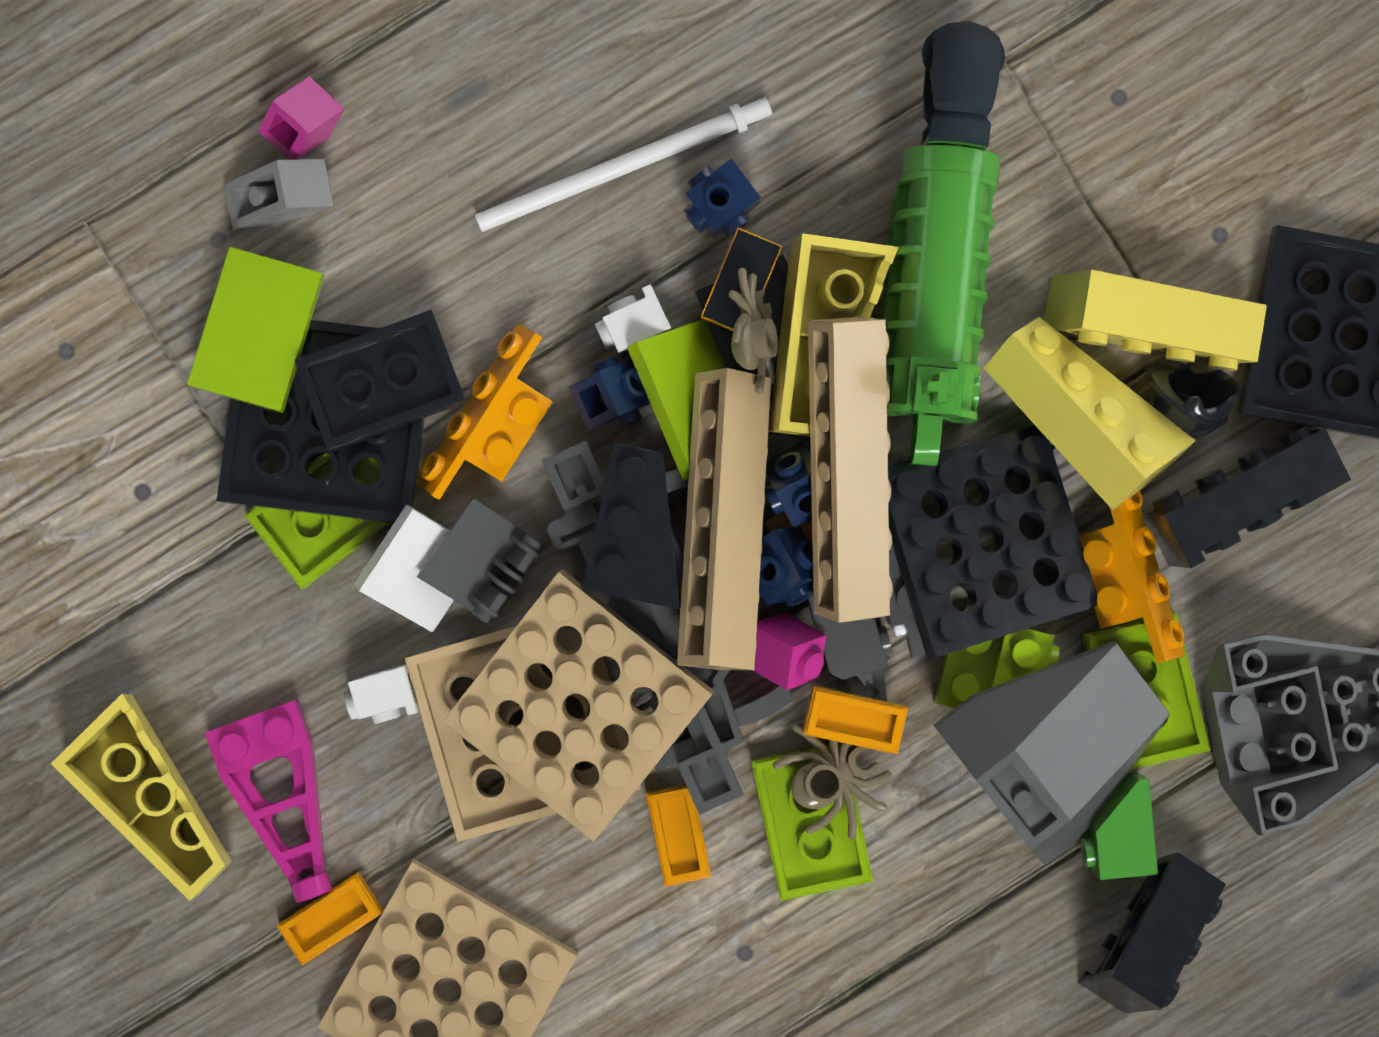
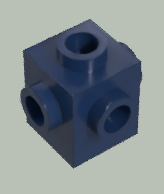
(728, 184)
(617, 388)
(791, 484)
(786, 567)

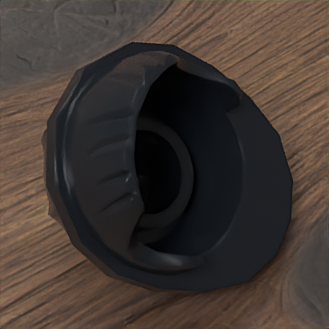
(1191, 399)

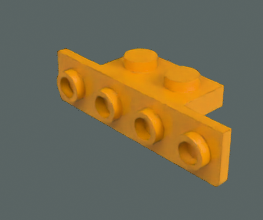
(493, 421)
(1130, 579)

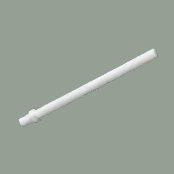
(735, 119)

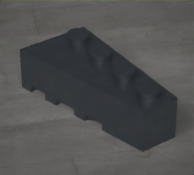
(1246, 496)

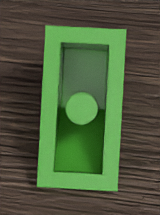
(1123, 833)

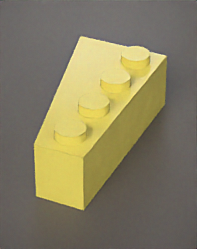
(823, 282)
(1155, 317)
(1086, 412)
(142, 794)

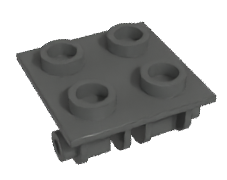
(480, 560)

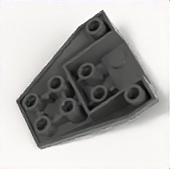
(1291, 725)
(1056, 742)

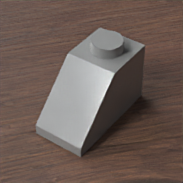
(278, 193)

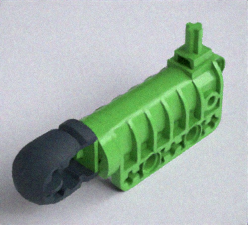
(943, 239)

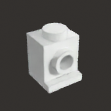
(632, 321)
(381, 695)

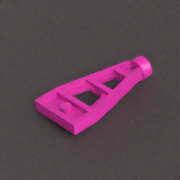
(259, 739)

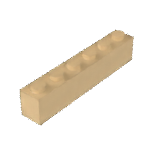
(849, 467)
(724, 521)

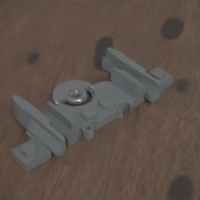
(716, 725)

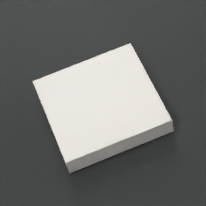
(394, 568)

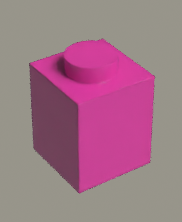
(301, 119)
(788, 651)

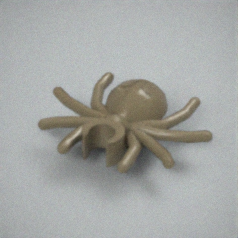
(754, 332)
(832, 779)

